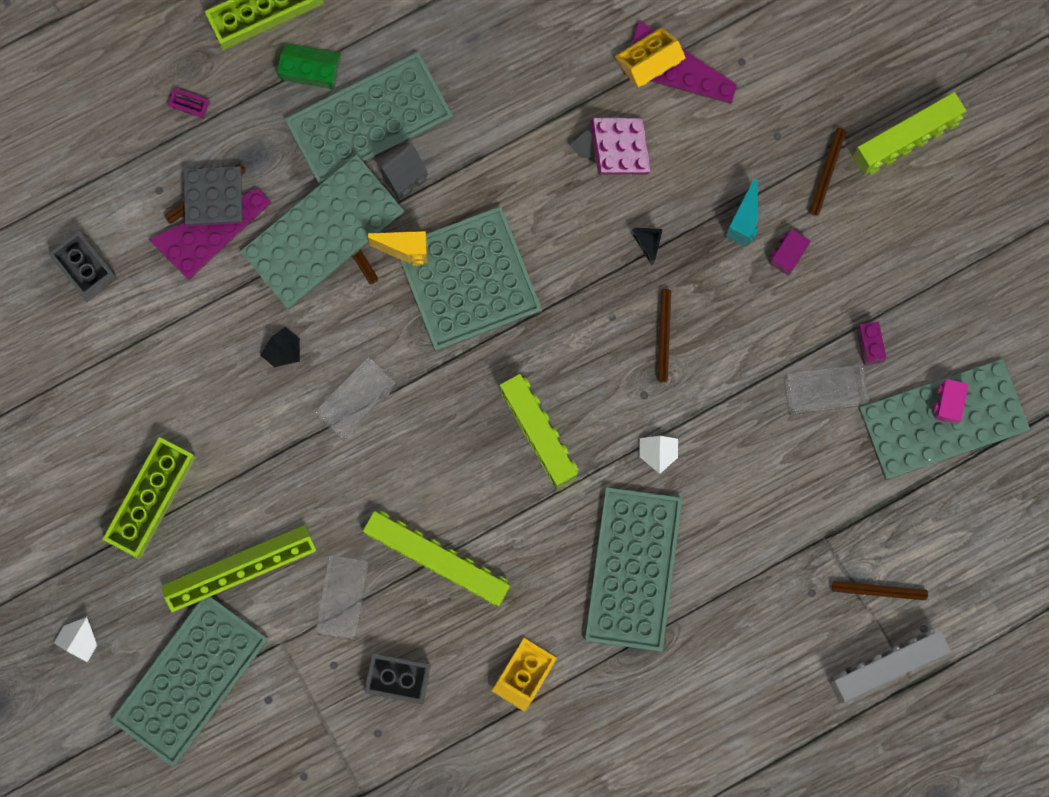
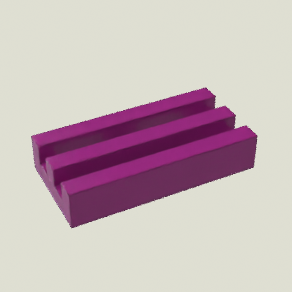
(206, 102)

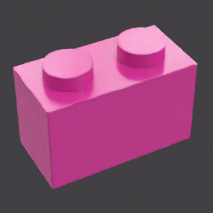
(951, 401)

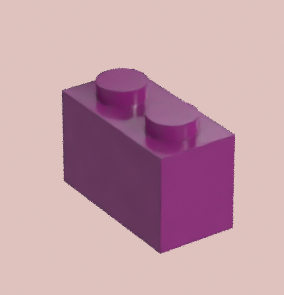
(790, 251)
(871, 343)

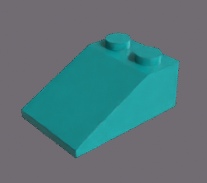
(743, 226)

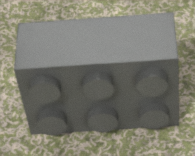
(82, 266)
(397, 679)

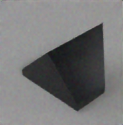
(648, 241)
(282, 348)

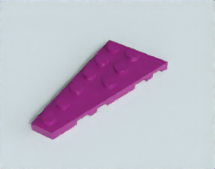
(692, 75)
(194, 246)

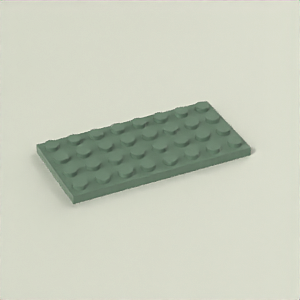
(369, 117)
(322, 232)
(911, 438)
(633, 569)
(189, 680)

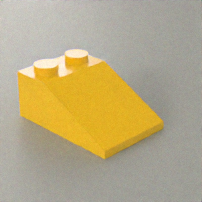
(403, 245)
(524, 674)

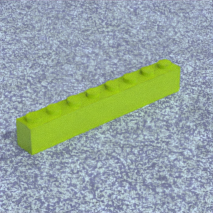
(437, 559)
(238, 568)

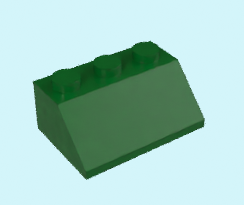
(309, 66)

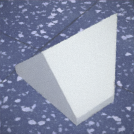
(658, 451)
(77, 639)

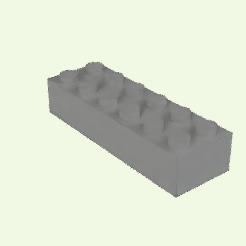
(884, 669)

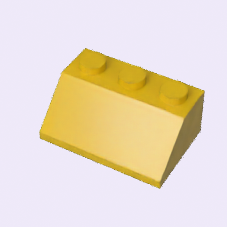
(650, 57)

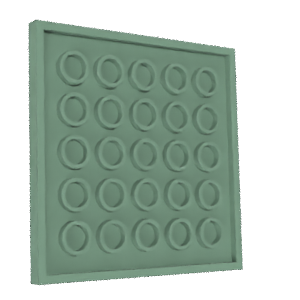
(471, 280)

